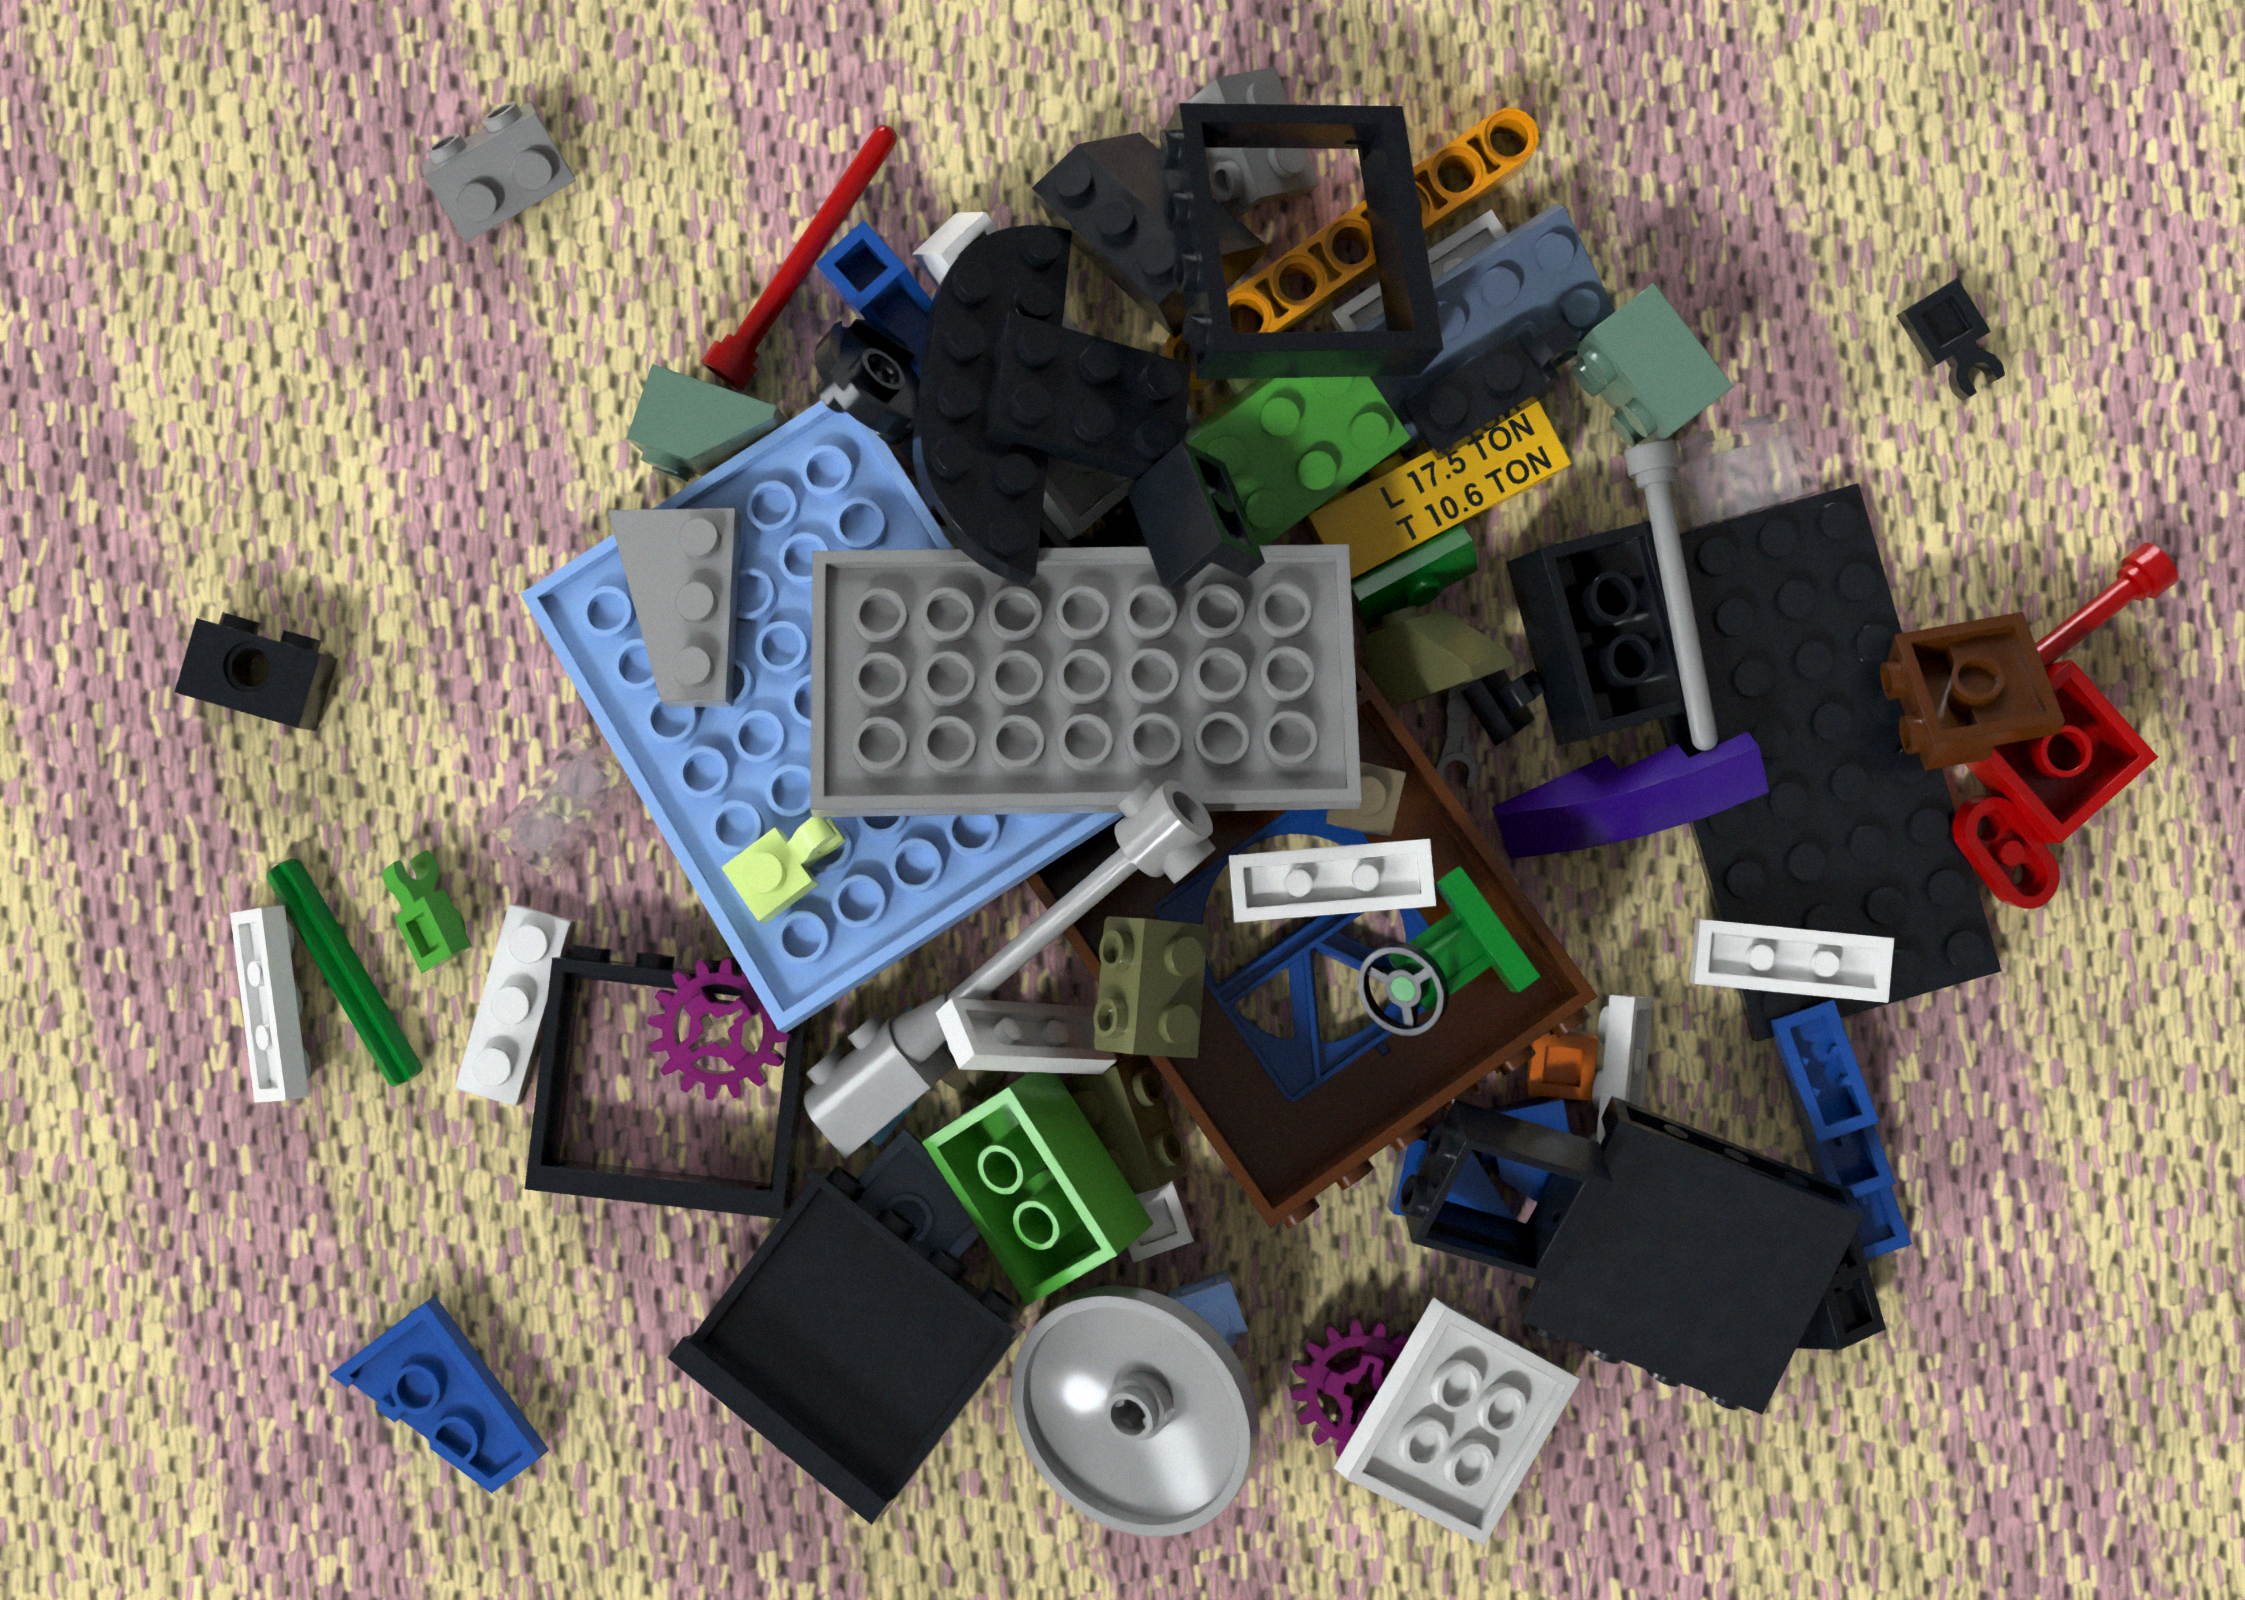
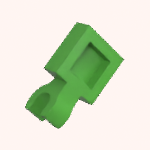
(428, 918)

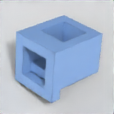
(1215, 1302)

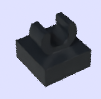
(1502, 702)

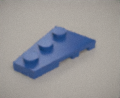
(447, 1393)

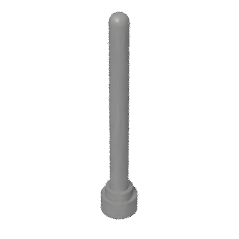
(1654, 471)

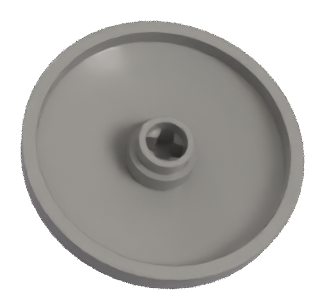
(1135, 1411)

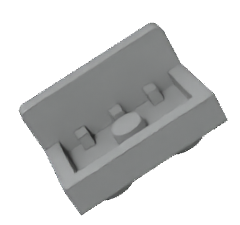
(496, 169)
(1254, 175)

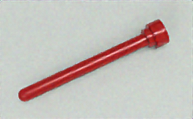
(736, 354)
(2143, 575)

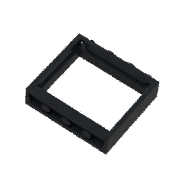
(1395, 223)
(554, 1175)

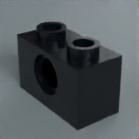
(219, 665)

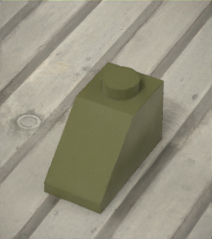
(1428, 654)

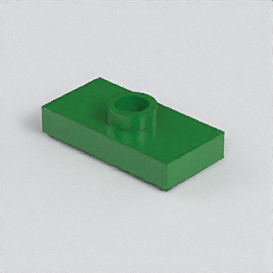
(1414, 576)

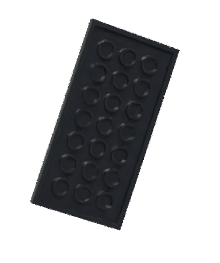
(1851, 823)

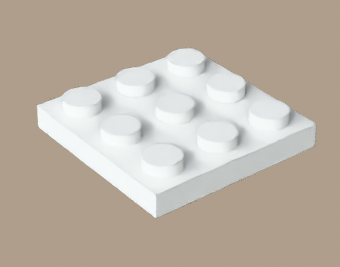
(1457, 1422)

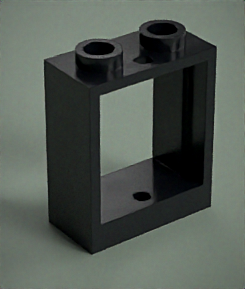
(1557, 1221)

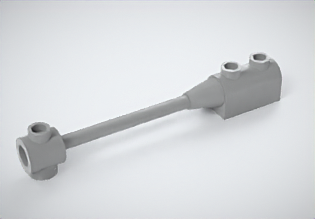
(903, 1057)

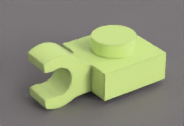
(776, 870)

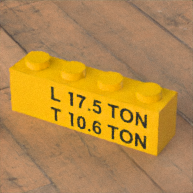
(1428, 496)

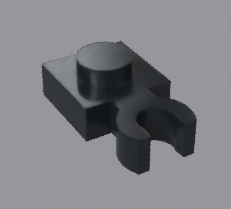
(1947, 329)

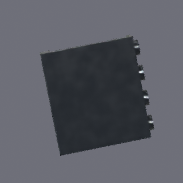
(1697, 1260)
(850, 1342)

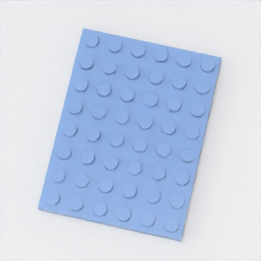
(739, 771)

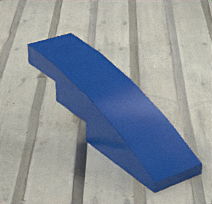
(1839, 1120)

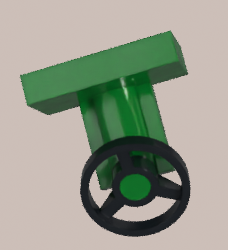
(1444, 959)

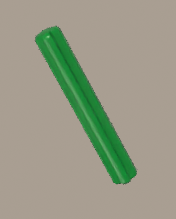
(344, 972)

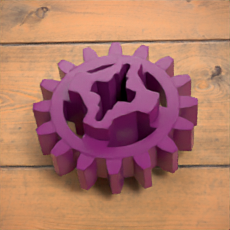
(699, 1005)
(1333, 1377)

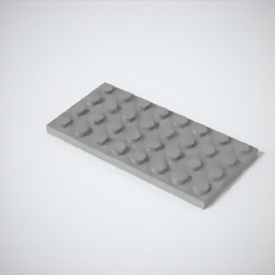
(1076, 689)

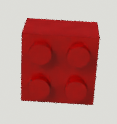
(2071, 774)

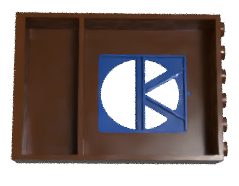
(1312, 1110)

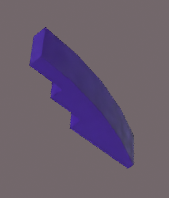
(1615, 805)

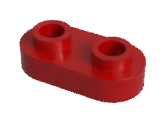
(2003, 847)

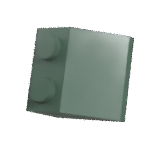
(695, 424)

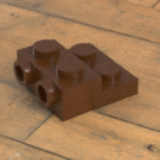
(1969, 689)

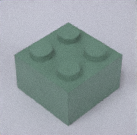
(1648, 369)

